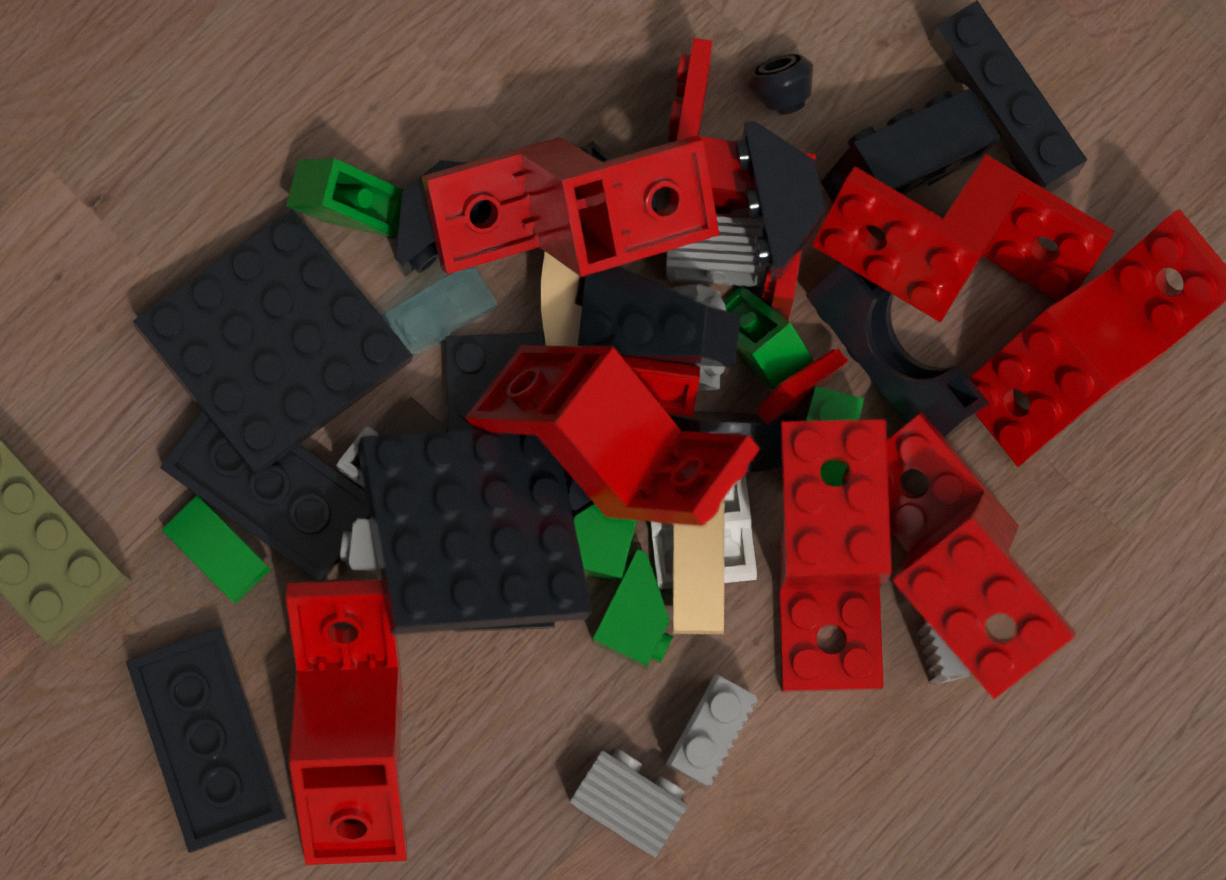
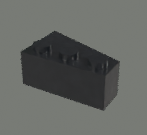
(918, 145)
(655, 321)

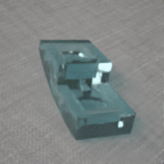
(441, 310)

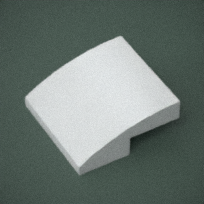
(738, 541)

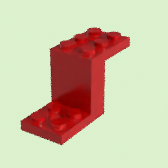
(726, 178)
(572, 205)
(933, 257)
(1100, 337)
(613, 434)
(833, 554)
(962, 564)
(346, 724)

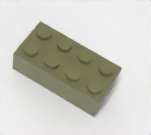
(47, 558)

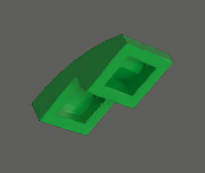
(216, 549)

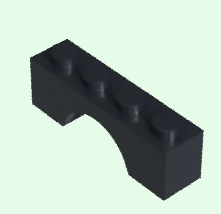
(986, 64)
(862, 321)

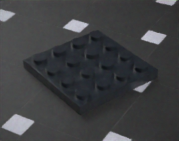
(273, 341)
(472, 531)

